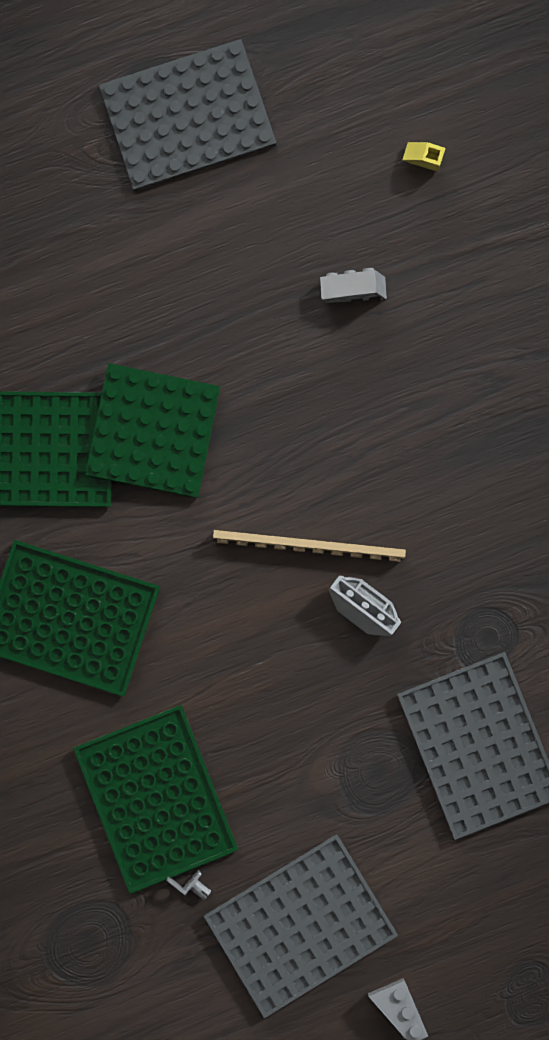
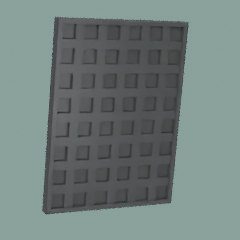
(187, 114)
(478, 745)
(300, 925)

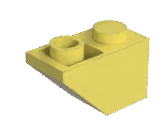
(424, 155)

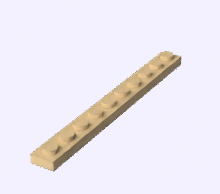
(300, 545)

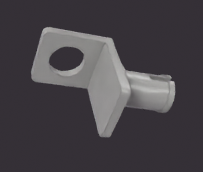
(192, 884)

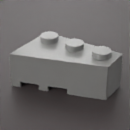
(353, 286)
(399, 1008)

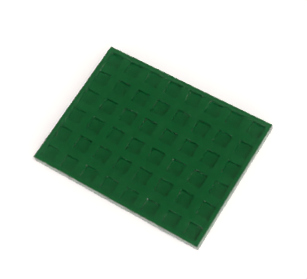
(48, 450)

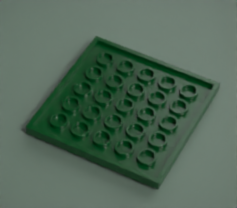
(152, 430)

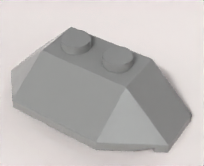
(364, 606)

